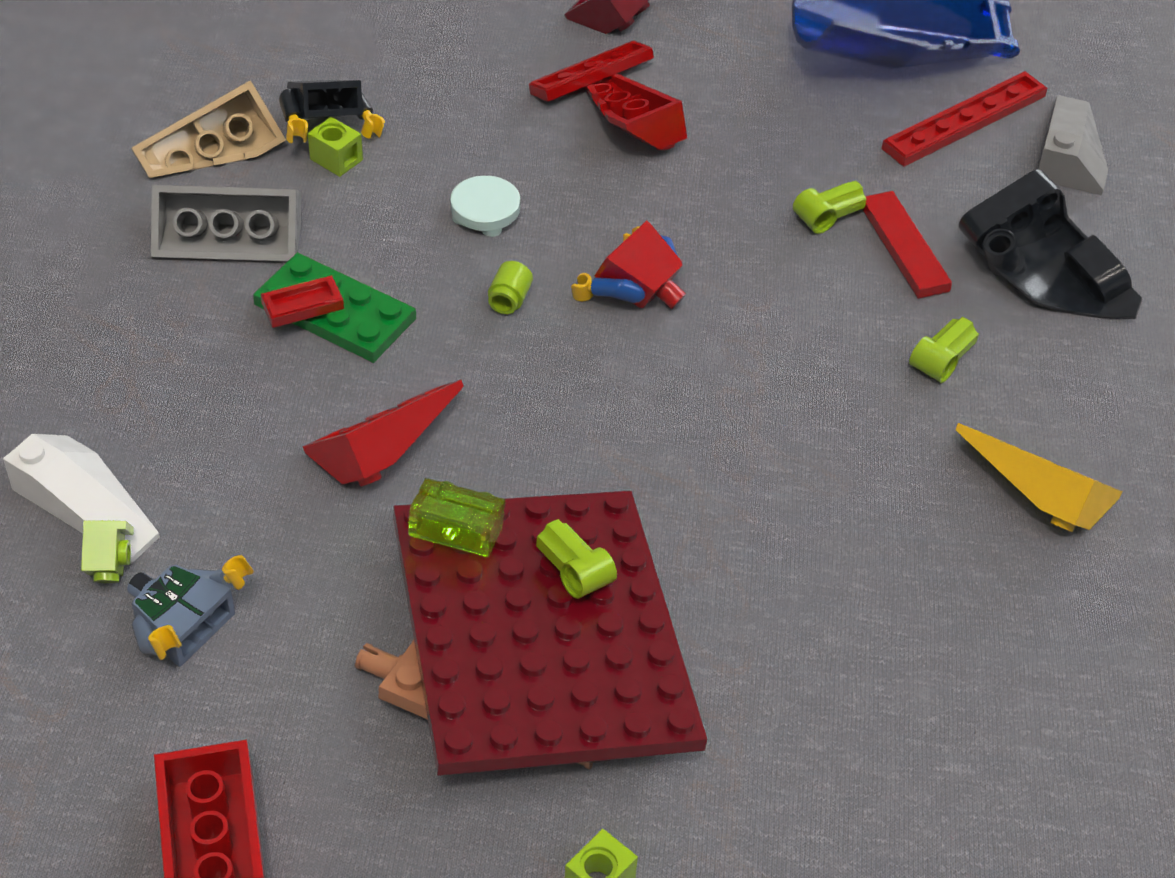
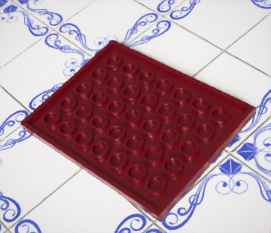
(529, 671)

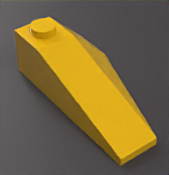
(1050, 487)

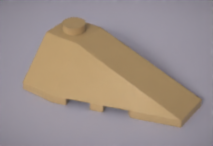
(217, 134)

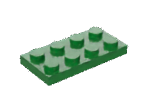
(369, 317)

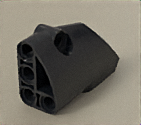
(1046, 255)

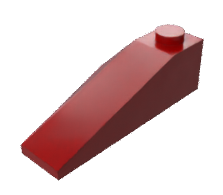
(640, 111)
(378, 442)

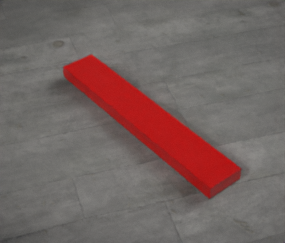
(963, 118)

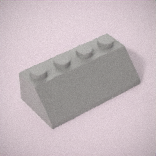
(225, 223)

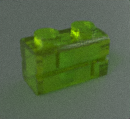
(456, 517)

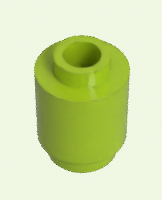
(509, 287)

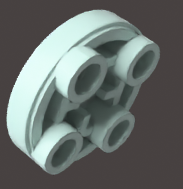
(485, 204)

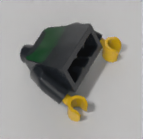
(326, 99)

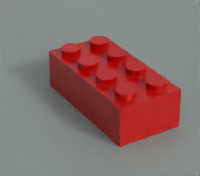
(208, 813)

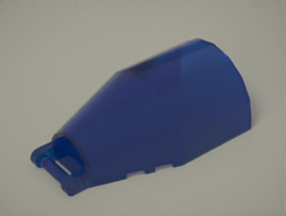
(905, 31)

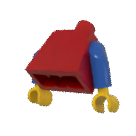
(636, 271)

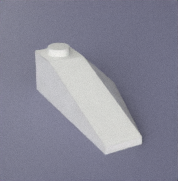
(75, 486)

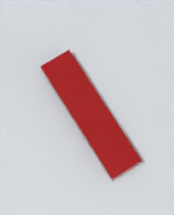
(590, 70)
(906, 245)

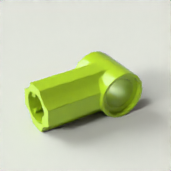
(824, 208)
(941, 354)
(579, 566)

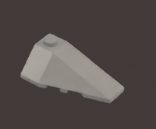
(1073, 148)

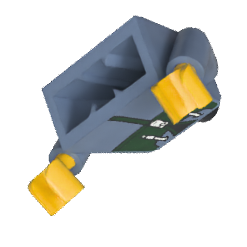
(183, 607)

